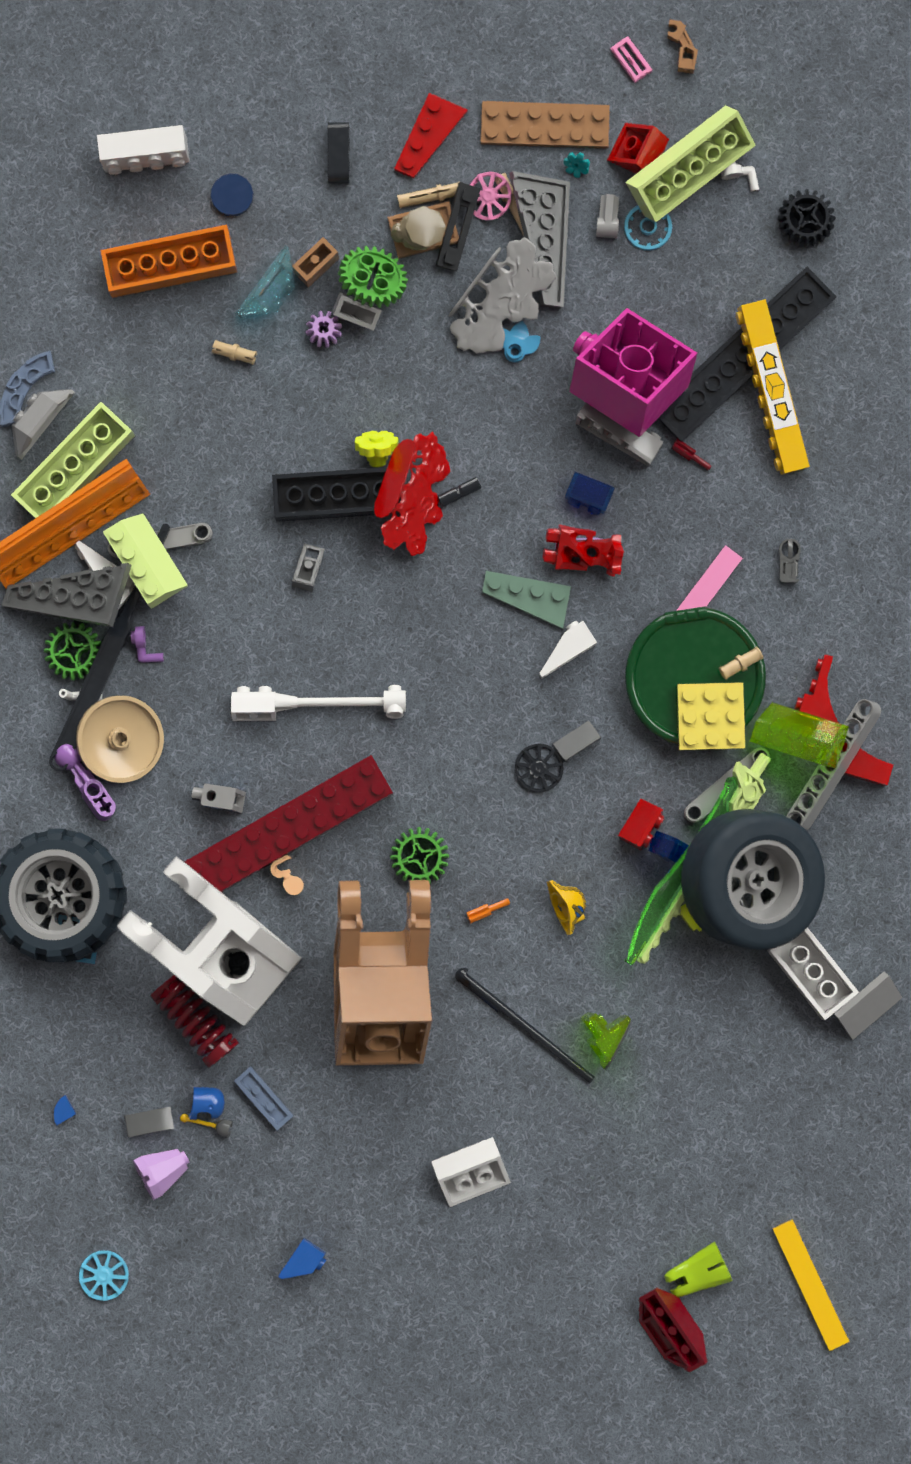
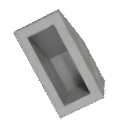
(354, 312)

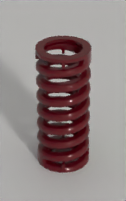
(217, 1049)

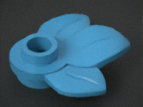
(519, 339)

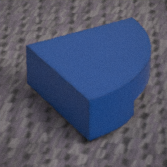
(63, 1110)

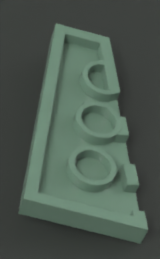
(536, 597)

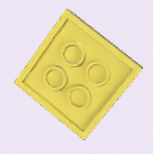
(711, 716)

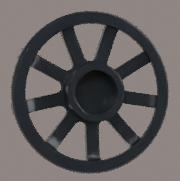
(539, 767)

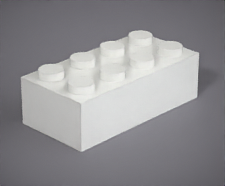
(143, 149)
(814, 974)

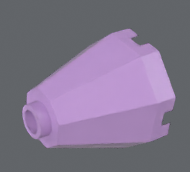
(161, 1170)

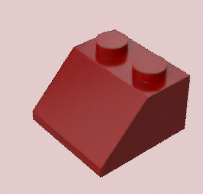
(637, 146)

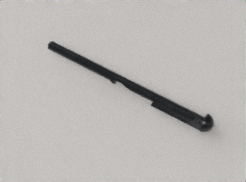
(485, 995)

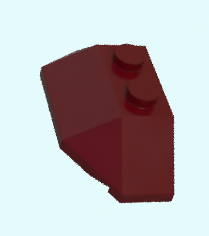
(672, 1329)

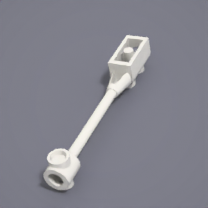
(265, 703)

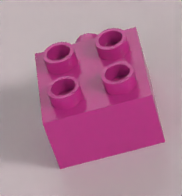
(631, 371)

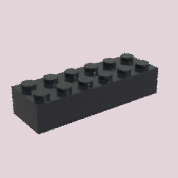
(326, 494)

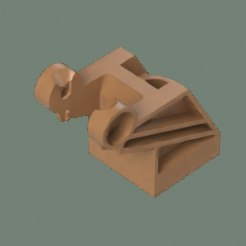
(381, 983)

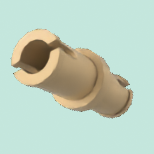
(234, 352)
(741, 663)

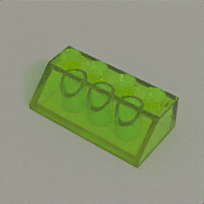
(800, 734)

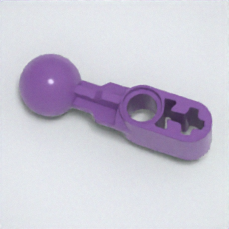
(85, 779)

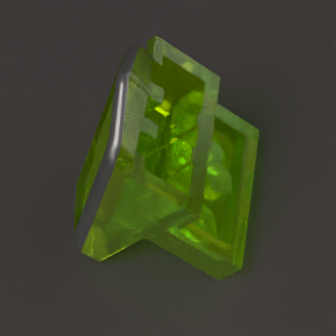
(606, 1039)

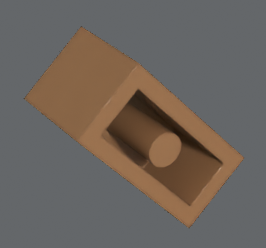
(315, 262)

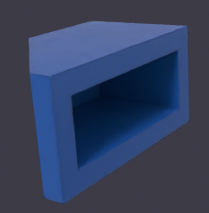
(304, 1260)

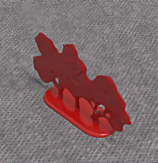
(418, 500)

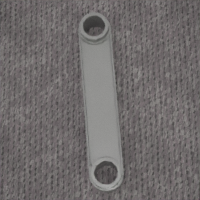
(180, 537)
(708, 798)

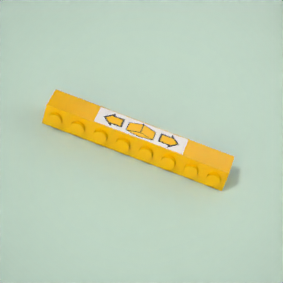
(772, 387)

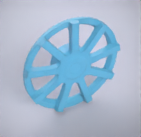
(648, 247)
(103, 1275)

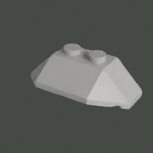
(36, 418)

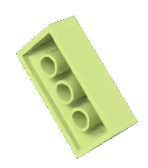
(151, 564)

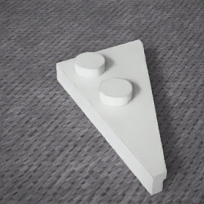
(97, 562)

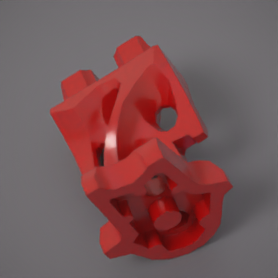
(608, 550)

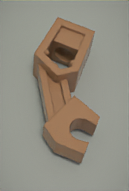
(680, 36)

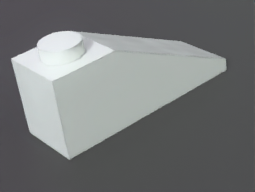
(571, 645)

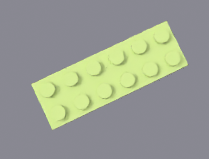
(690, 163)
(74, 461)

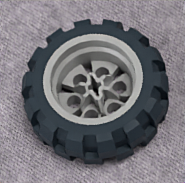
(20, 876)

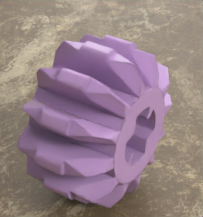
(315, 331)

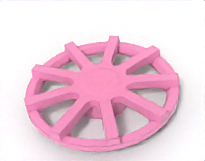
(490, 195)

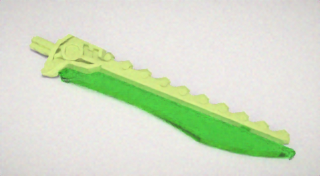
(665, 902)

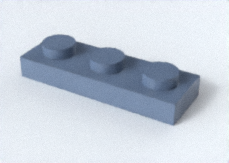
(263, 1098)

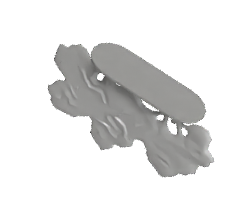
(506, 297)

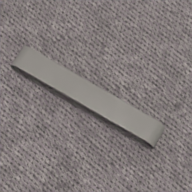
(832, 778)

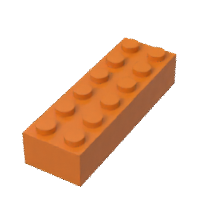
(169, 261)

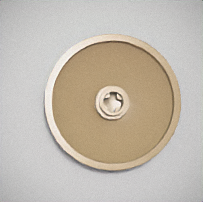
(120, 739)

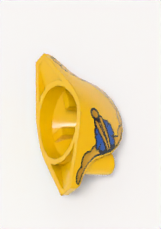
(572, 904)

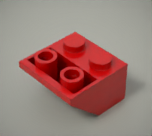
(641, 824)

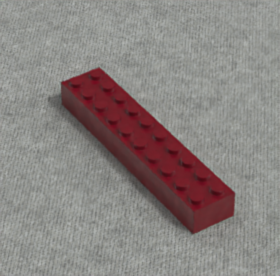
(292, 825)

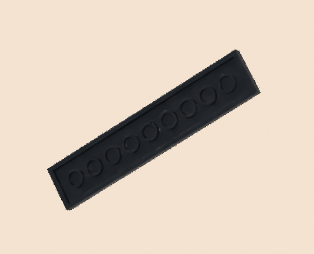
(728, 366)

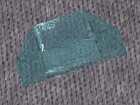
(270, 289)

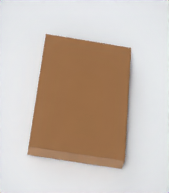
(445, 211)

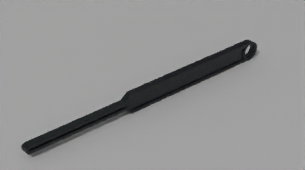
(101, 668)

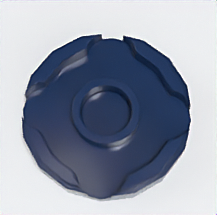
(232, 195)

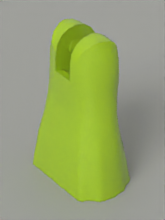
(696, 1272)

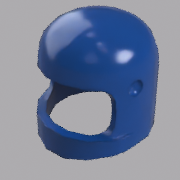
(207, 1100)

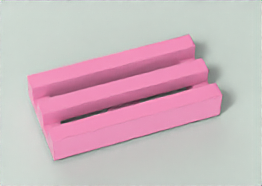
(641, 74)

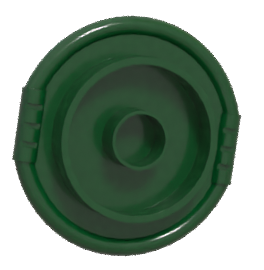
(688, 649)

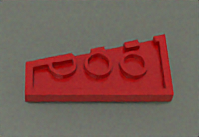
(431, 128)

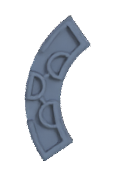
(20, 384)

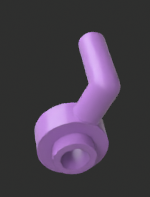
(138, 638)

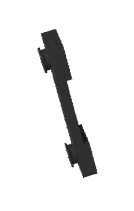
(466, 197)

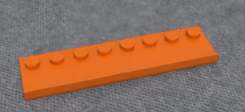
(69, 522)

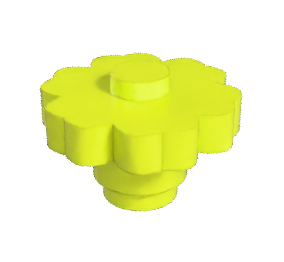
(376, 446)

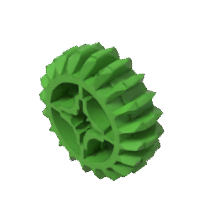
(82, 648)
(413, 838)

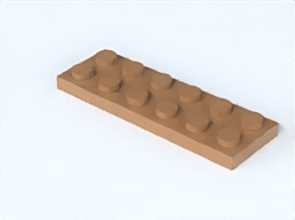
(545, 124)

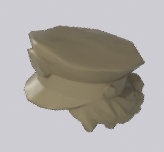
(419, 229)

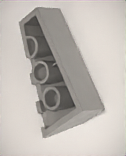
(640, 448)

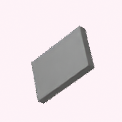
(868, 1005)

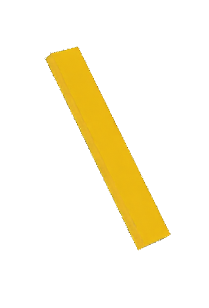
(810, 1285)

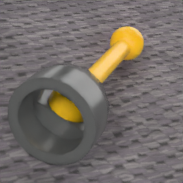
(222, 1127)

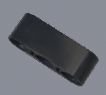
(338, 152)

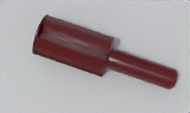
(689, 453)

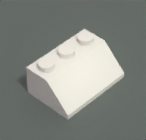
(471, 1172)

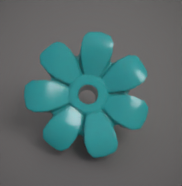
(576, 164)

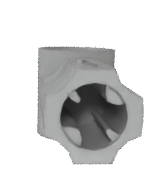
(607, 222)

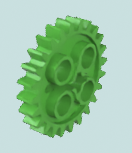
(357, 269)

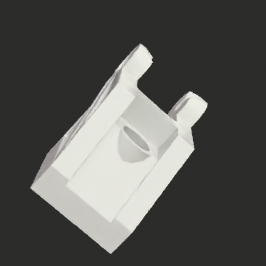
(206, 959)

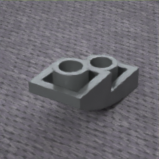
(148, 1122)

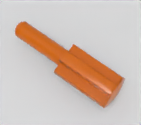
(485, 910)

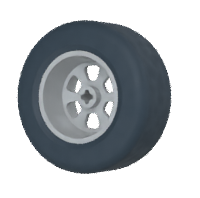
(793, 895)

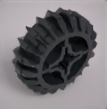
(799, 213)

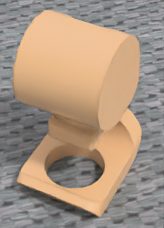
(292, 884)

